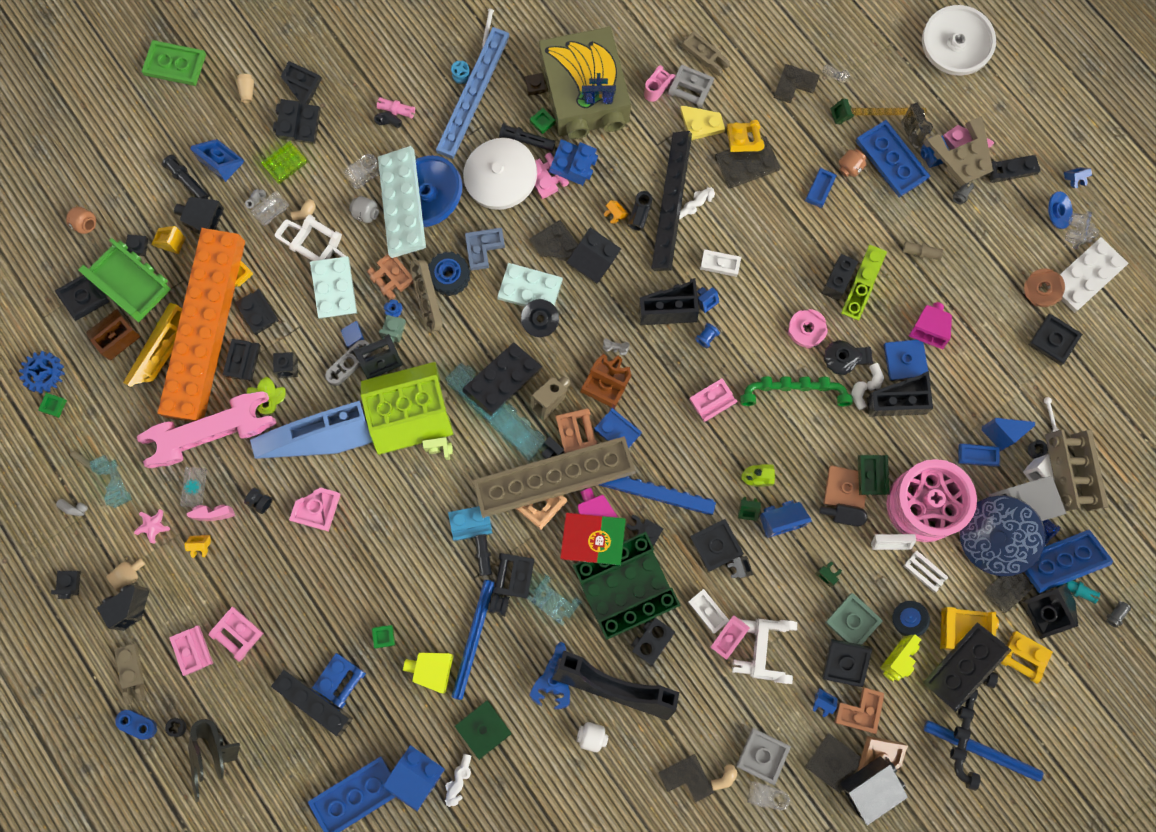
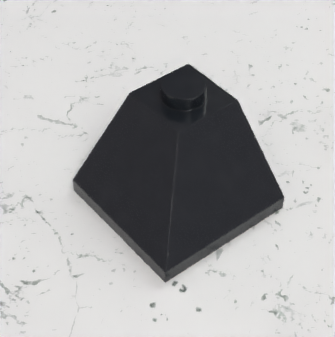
(1052, 611)

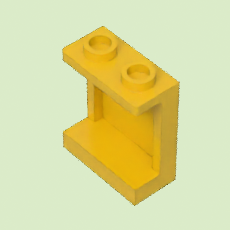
(958, 622)

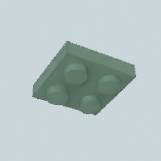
(853, 620)

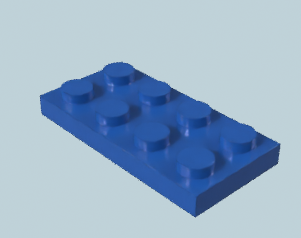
(892, 158)
(1068, 561)
(352, 797)

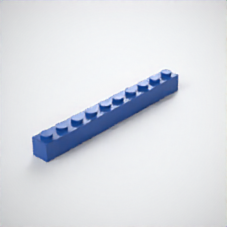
(663, 495)

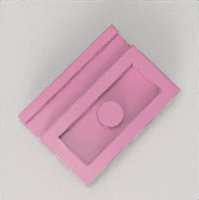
(713, 400)
(191, 650)

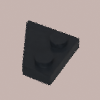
(301, 81)

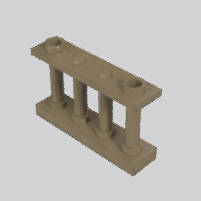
(1088, 468)

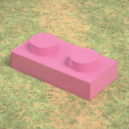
(730, 637)

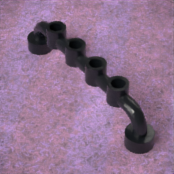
(963, 733)

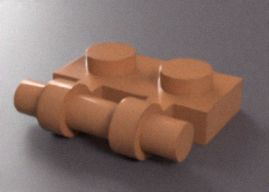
(395, 271)

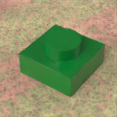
(542, 121)
(52, 405)
(383, 636)

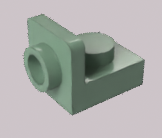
(394, 327)

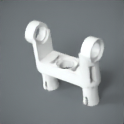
(756, 667)

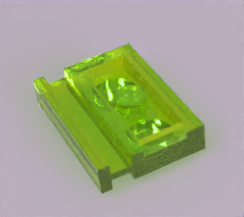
(284, 162)

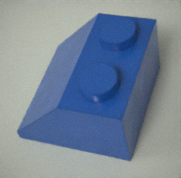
(784, 519)
(413, 778)

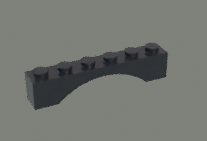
(646, 698)

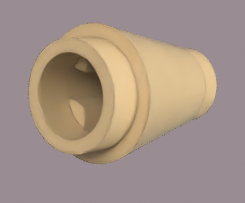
(245, 87)

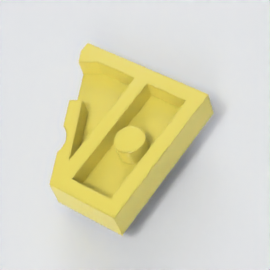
(702, 122)

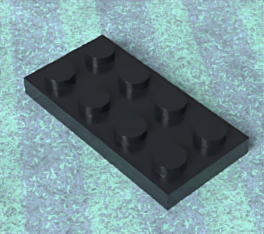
(502, 379)
(967, 666)

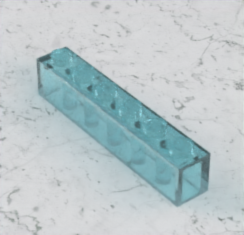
(504, 421)

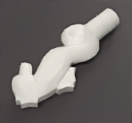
(699, 199)
(453, 788)

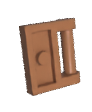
(570, 432)

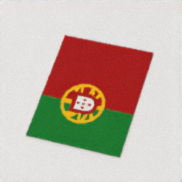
(593, 538)

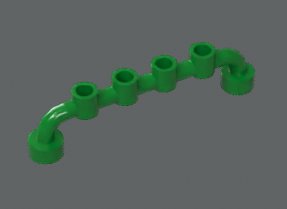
(804, 384)

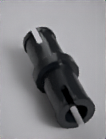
(483, 555)

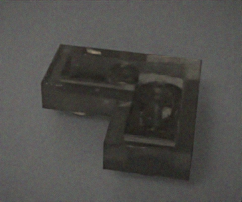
(793, 78)
(688, 772)

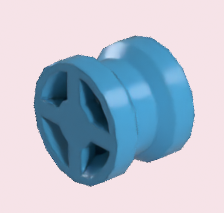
(460, 67)

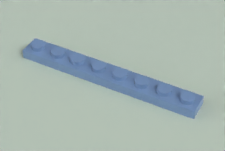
(472, 93)

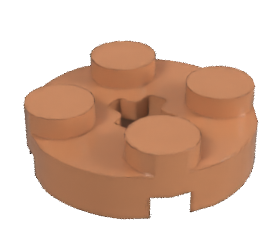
(1041, 298)

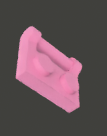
(240, 628)

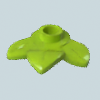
(276, 395)

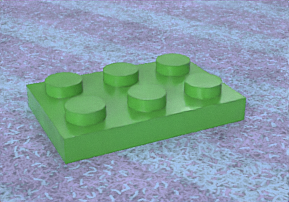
(173, 63)

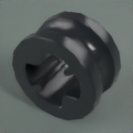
(1043, 449)
(181, 730)

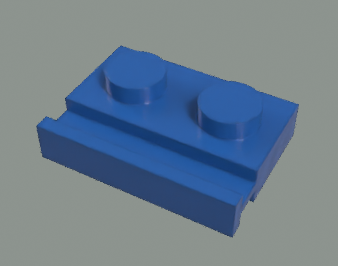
(616, 426)

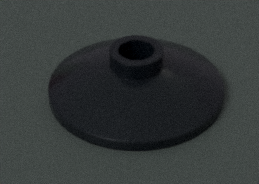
(532, 311)

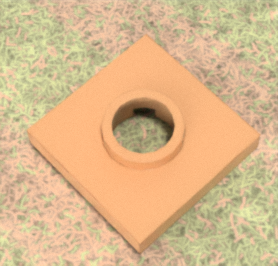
(542, 517)

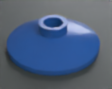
(1060, 210)

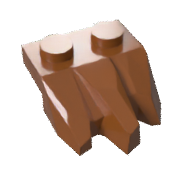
(607, 381)

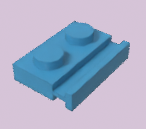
(469, 523)

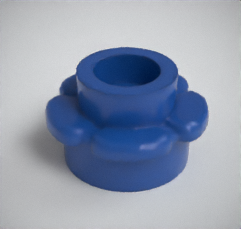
(393, 303)

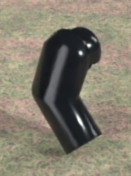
(387, 118)

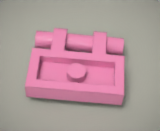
(545, 183)

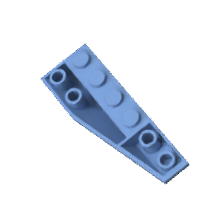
(317, 434)

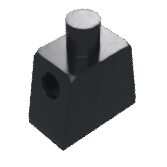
(199, 214)

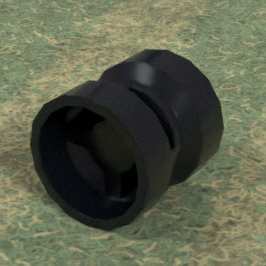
(258, 500)

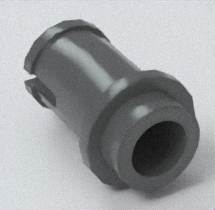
(961, 195)
(1118, 614)

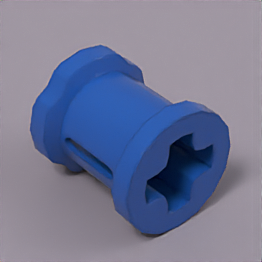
(707, 335)

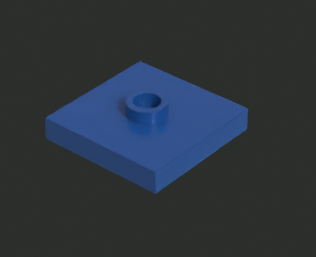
(905, 359)

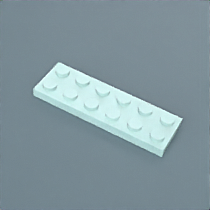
(401, 202)

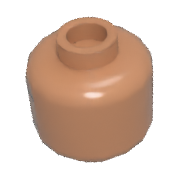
(852, 163)
(81, 220)

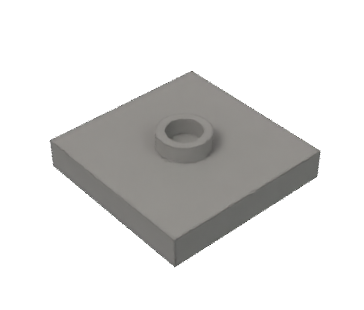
(763, 756)

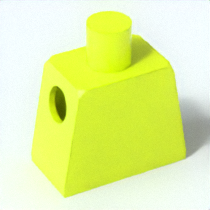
(430, 670)

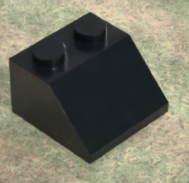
(593, 255)

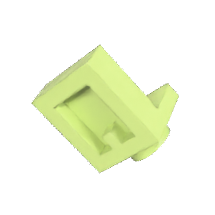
(436, 445)

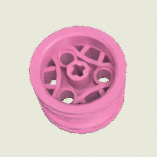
(950, 489)

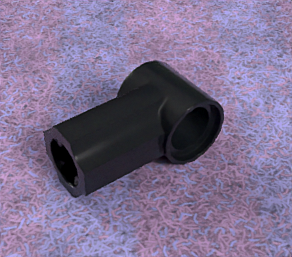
(640, 212)

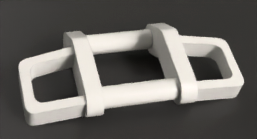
(303, 232)

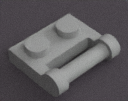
(694, 81)

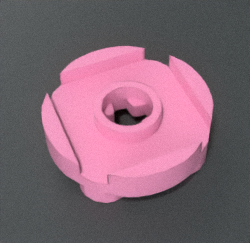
(806, 318)

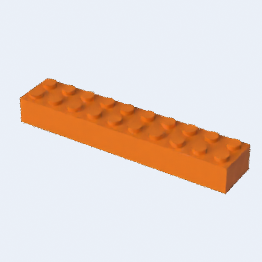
(201, 326)

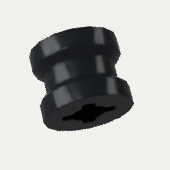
(499, 605)

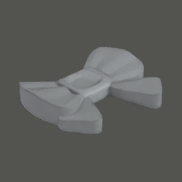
(621, 347)

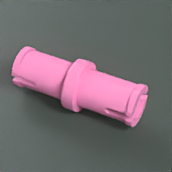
(396, 107)

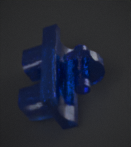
(606, 90)

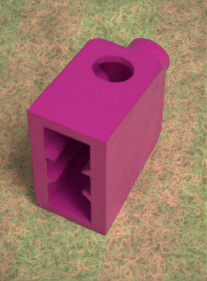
(933, 326)
(595, 506)

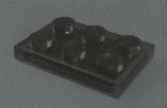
(748, 165)

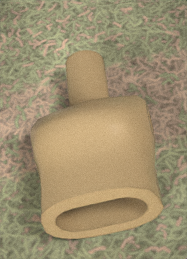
(125, 574)

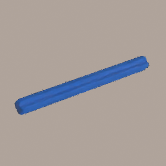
(473, 639)
(986, 752)

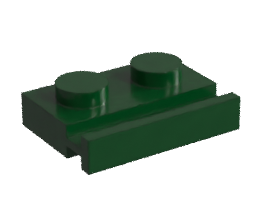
(873, 475)

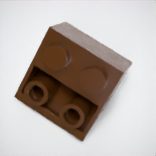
(112, 335)

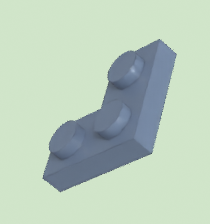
(479, 243)

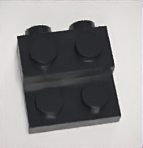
(296, 121)

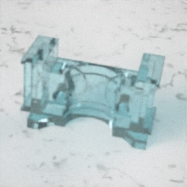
(116, 491)
(553, 602)

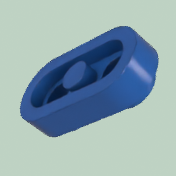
(135, 723)

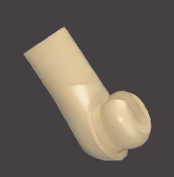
(307, 208)
(727, 779)

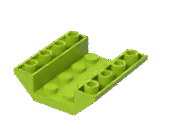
(405, 408)

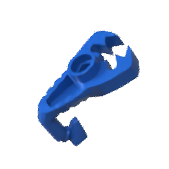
(549, 685)

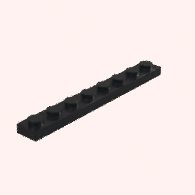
(671, 201)

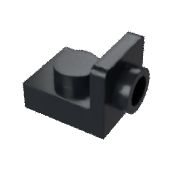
(67, 584)

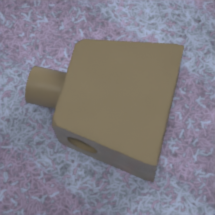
(549, 397)

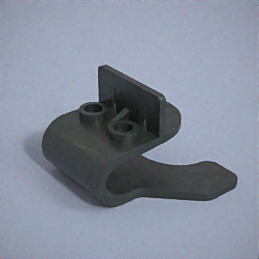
(221, 754)

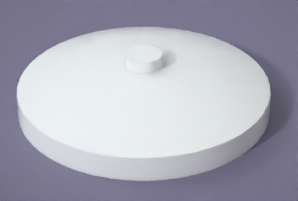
(958, 40)
(500, 173)

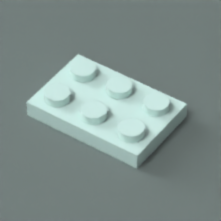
(525, 285)
(333, 287)

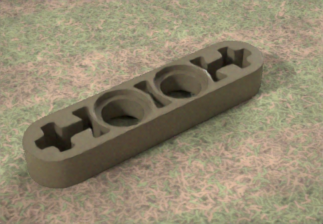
(431, 315)

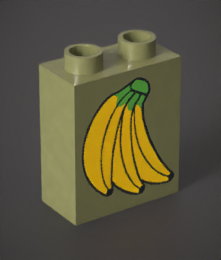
(567, 67)

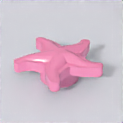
(151, 525)

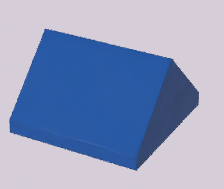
(217, 158)
(1006, 431)

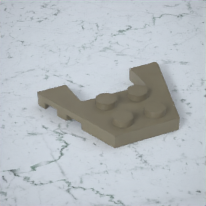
(968, 160)

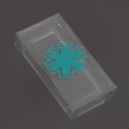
(193, 487)

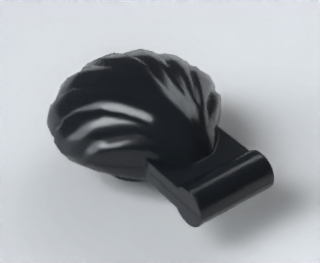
(843, 357)

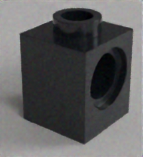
(285, 365)

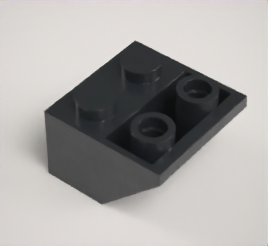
(125, 608)

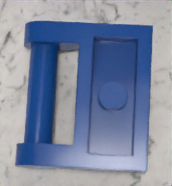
(333, 677)

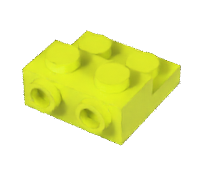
(899, 662)

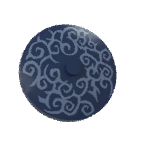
(1003, 536)

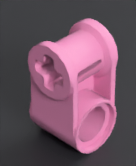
(659, 81)

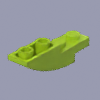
(863, 282)

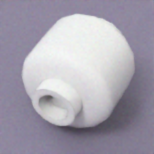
(592, 737)

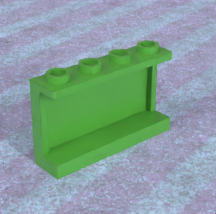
(127, 280)

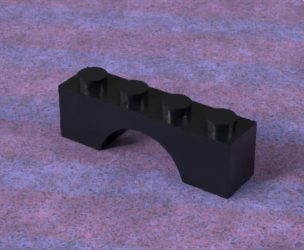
(311, 703)

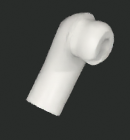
(877, 379)
(857, 394)

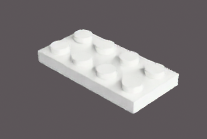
(1090, 273)

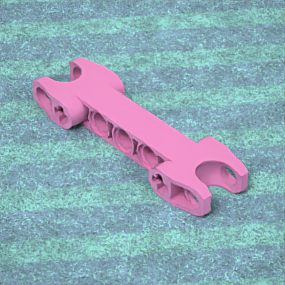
(173, 440)

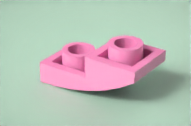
(204, 513)

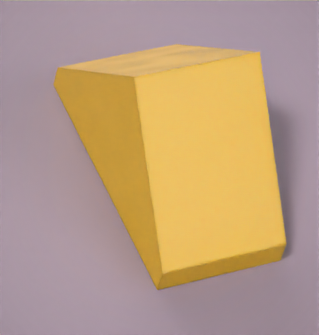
(169, 239)

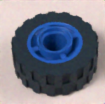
(449, 262)

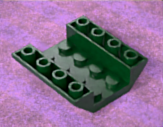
(626, 592)

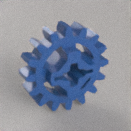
(41, 371)

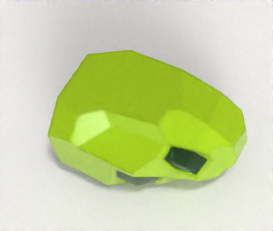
(759, 475)

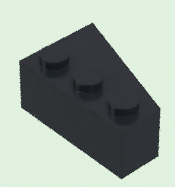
(670, 306)
(903, 398)

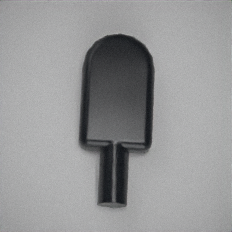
(846, 514)

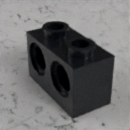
(839, 277)
(657, 644)

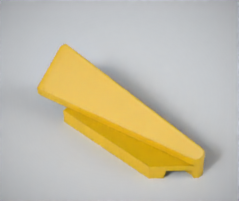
(157, 348)

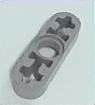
(340, 362)

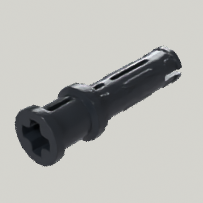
(525, 137)
(181, 173)

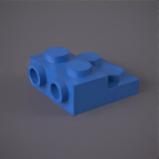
(574, 161)

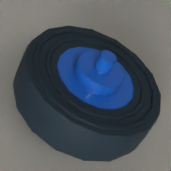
(911, 618)

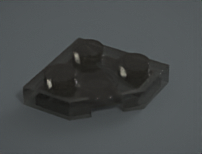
(554, 242)

